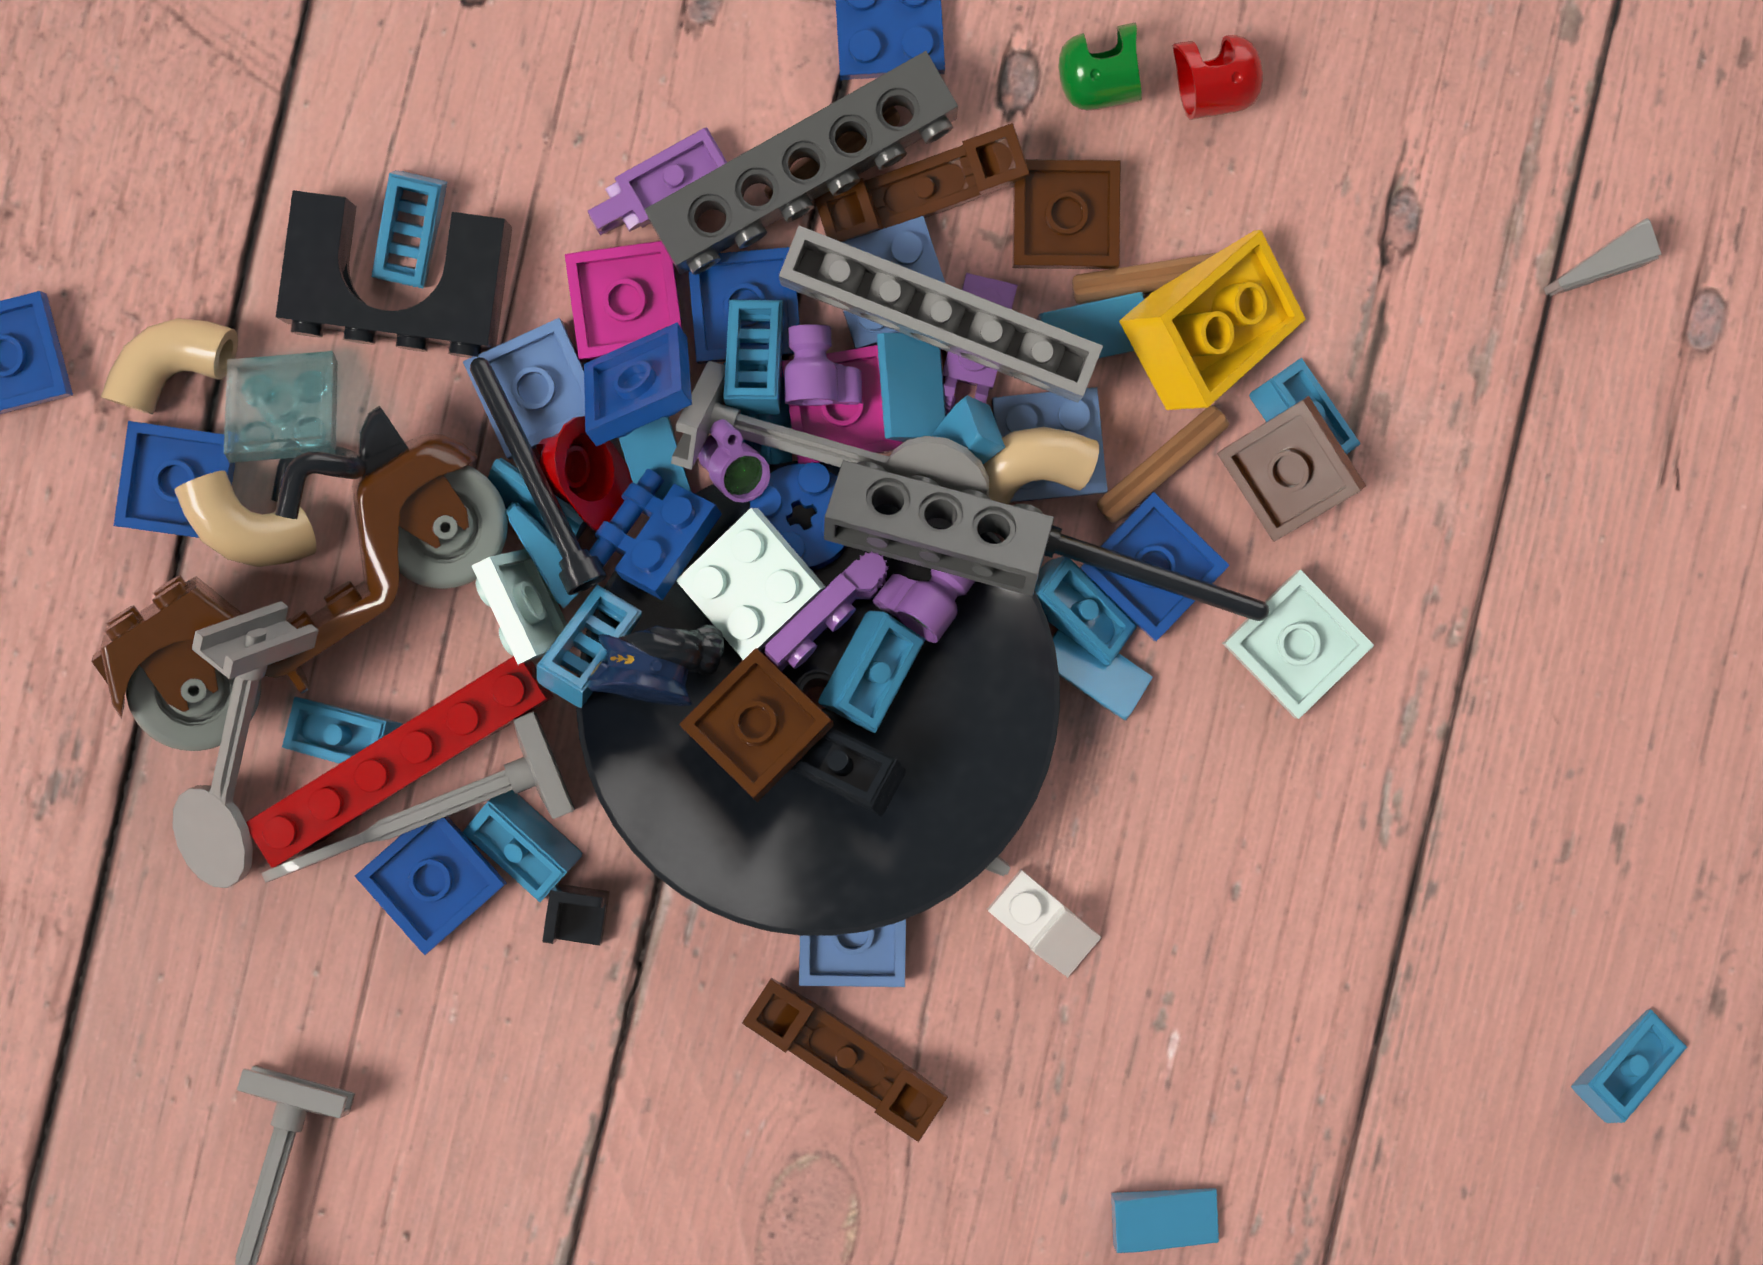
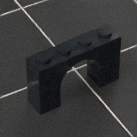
(320, 293)

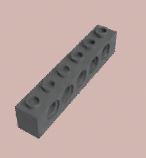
(909, 85)

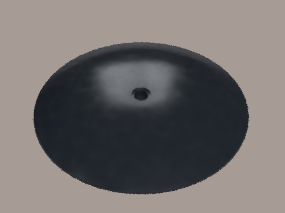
(965, 724)

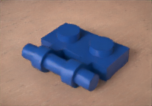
(664, 543)

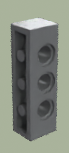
(953, 550)

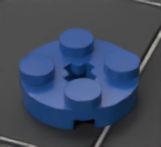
(805, 486)

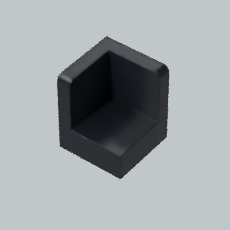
(575, 915)

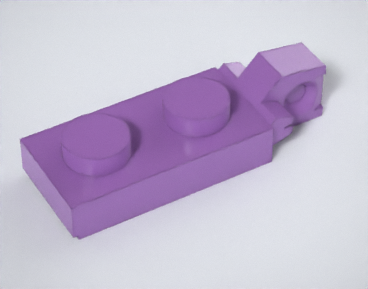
(656, 180)

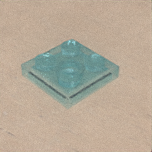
(280, 406)

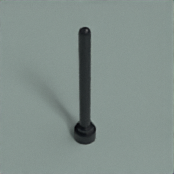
(578, 567)
(1155, 576)

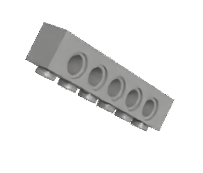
(939, 314)

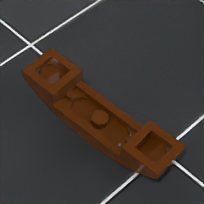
(926, 186)
(846, 1058)

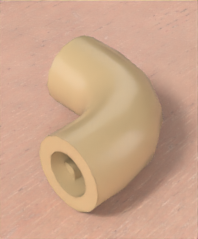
(161, 353)
(1041, 455)
(236, 531)

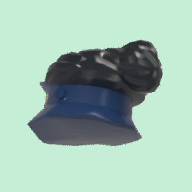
(656, 663)

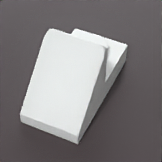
(1043, 923)

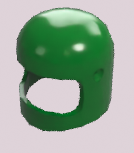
(1101, 78)

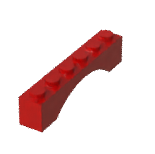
(397, 761)

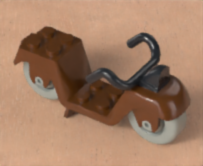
(415, 516)

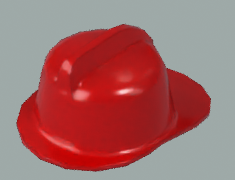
(583, 473)

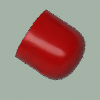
(1220, 84)

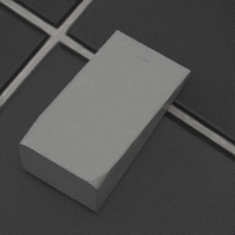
(1624, 253)

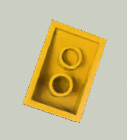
(1213, 323)

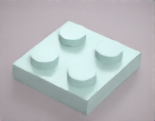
(750, 583)
(521, 603)
(1299, 645)

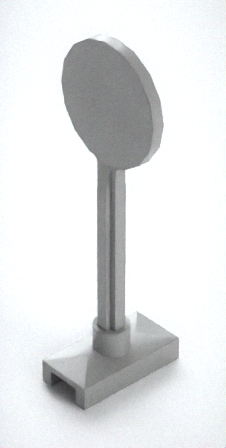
(927, 456)
(534, 769)
(205, 819)
(293, 1100)

